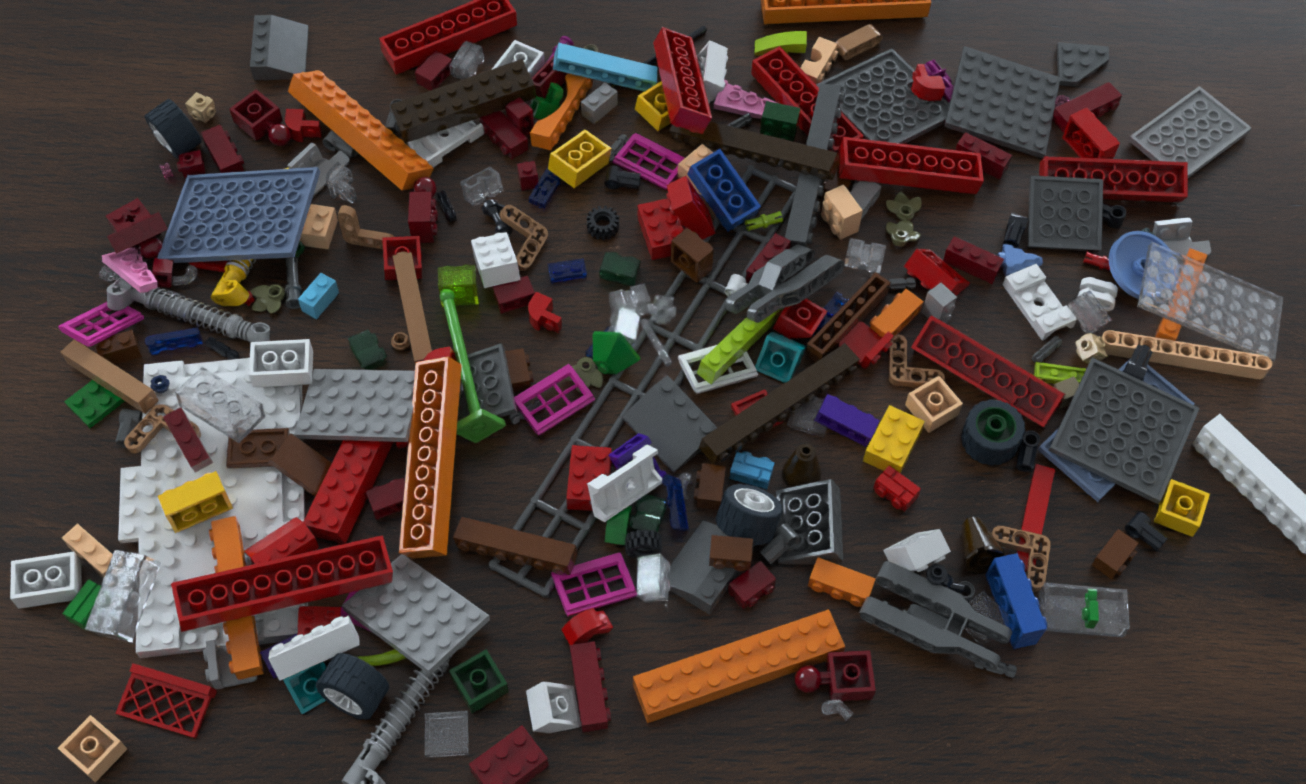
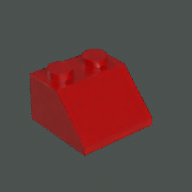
(800, 319)

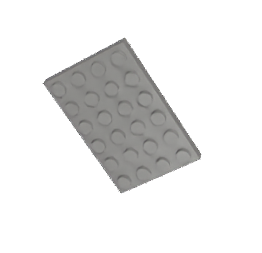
(1191, 131)
(357, 405)
(417, 615)

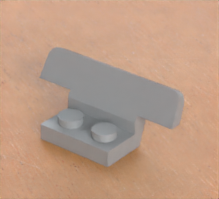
(312, 158)
(1176, 235)

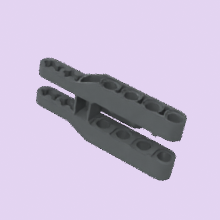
(768, 283)
(926, 627)

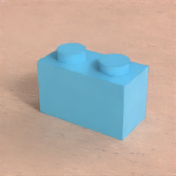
(318, 295)

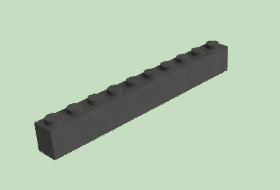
(810, 187)

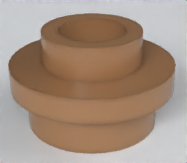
(400, 336)

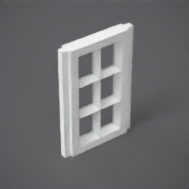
(722, 381)

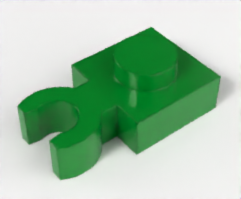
(1090, 612)

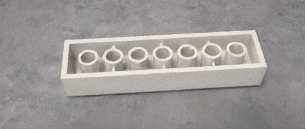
(1255, 477)

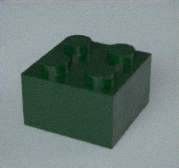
(780, 121)
(479, 681)

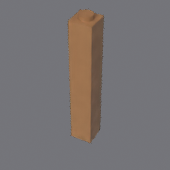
(412, 305)
(109, 376)

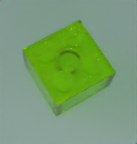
(461, 281)

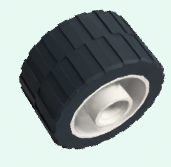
(172, 128)
(749, 513)
(352, 686)

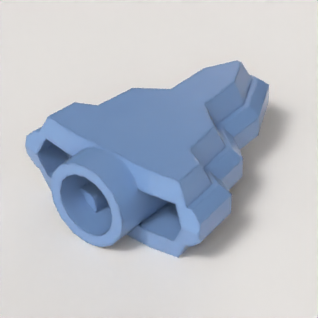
(1017, 259)

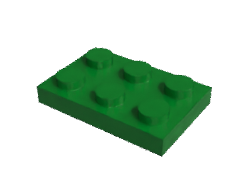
(93, 403)

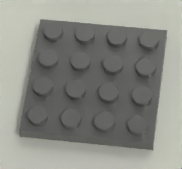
(1065, 213)
(491, 383)

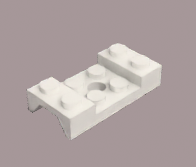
(435, 147)
(1030, 286)
(610, 493)

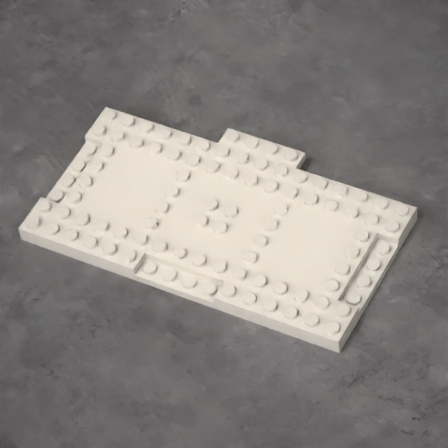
(259, 496)

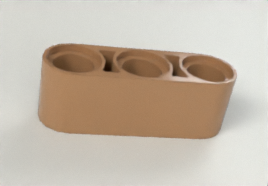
(858, 41)

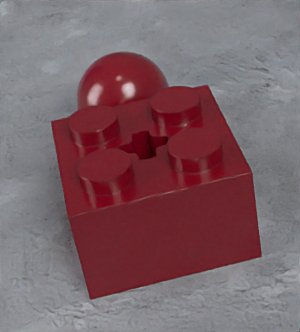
(260, 116)
(422, 210)
(132, 213)
(841, 687)

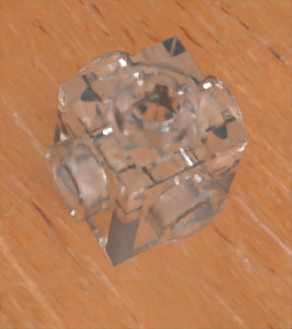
(665, 303)

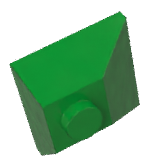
(612, 352)

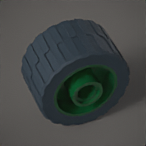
(993, 432)

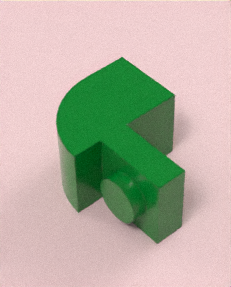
(546, 106)
(618, 527)

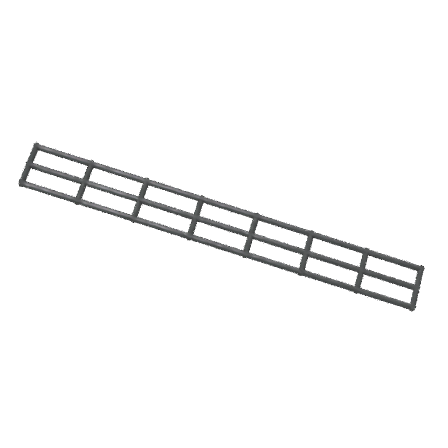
(561, 514)

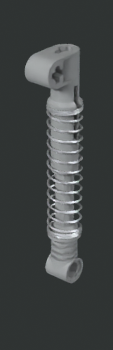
(122, 294)
(387, 732)

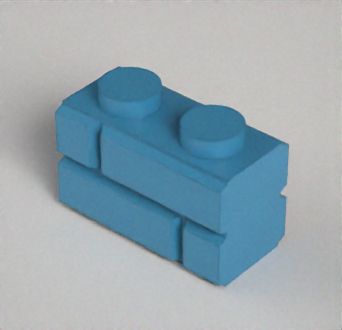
(752, 470)

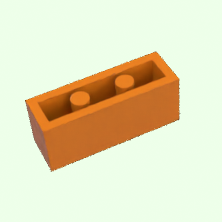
(897, 314)
(840, 582)

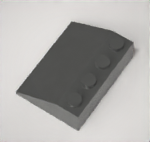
(278, 48)
(670, 422)
(816, 518)
(693, 577)

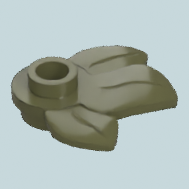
(904, 205)
(902, 232)
(267, 299)
(588, 376)

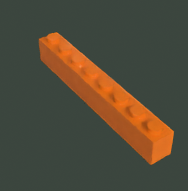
(242, 632)

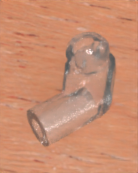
(187, 278)
(686, 479)
(836, 706)

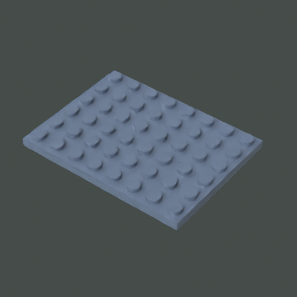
(240, 215)

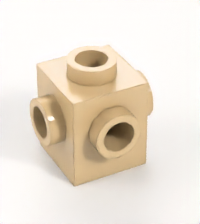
(201, 107)
(1091, 346)

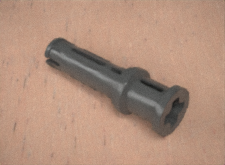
(293, 288)

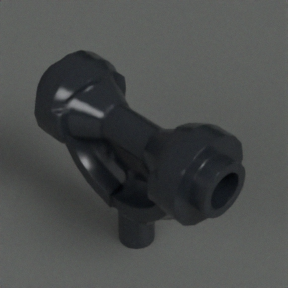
(492, 209)
(938, 575)

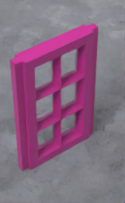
(655, 148)
(118, 325)
(560, 415)
(601, 600)

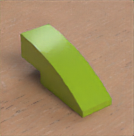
(789, 41)

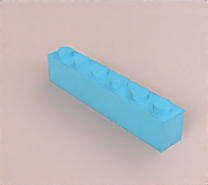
(604, 67)

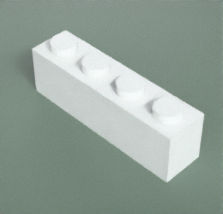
(313, 647)

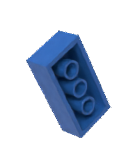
(723, 190)
(1015, 596)

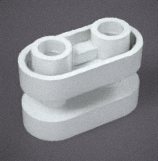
(1103, 291)

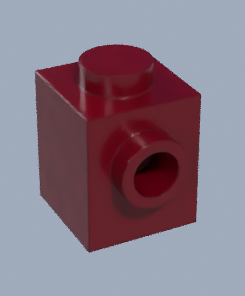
(191, 163)
(527, 175)
(163, 272)

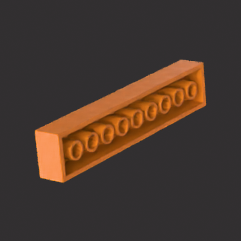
(841, 10)
(359, 129)
(430, 459)
(737, 666)

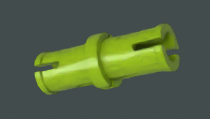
(763, 221)

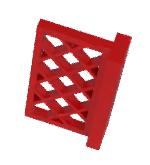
(171, 682)

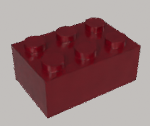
(510, 761)

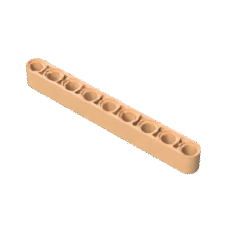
(1189, 355)

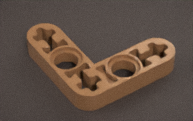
(530, 232)
(353, 234)
(906, 372)
(150, 419)
(1031, 547)

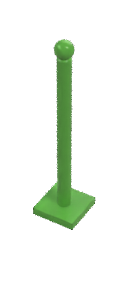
(479, 422)

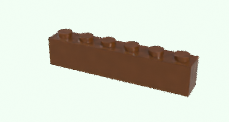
(854, 311)
(515, 546)

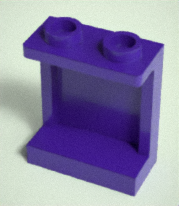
(623, 454)

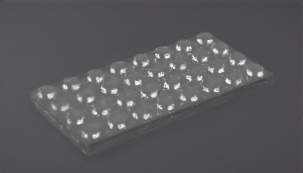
(1210, 301)

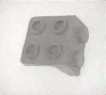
(218, 665)

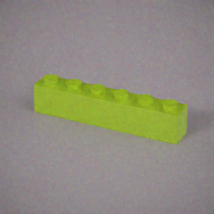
(734, 346)

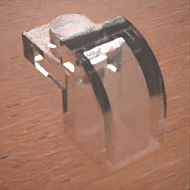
(338, 182)

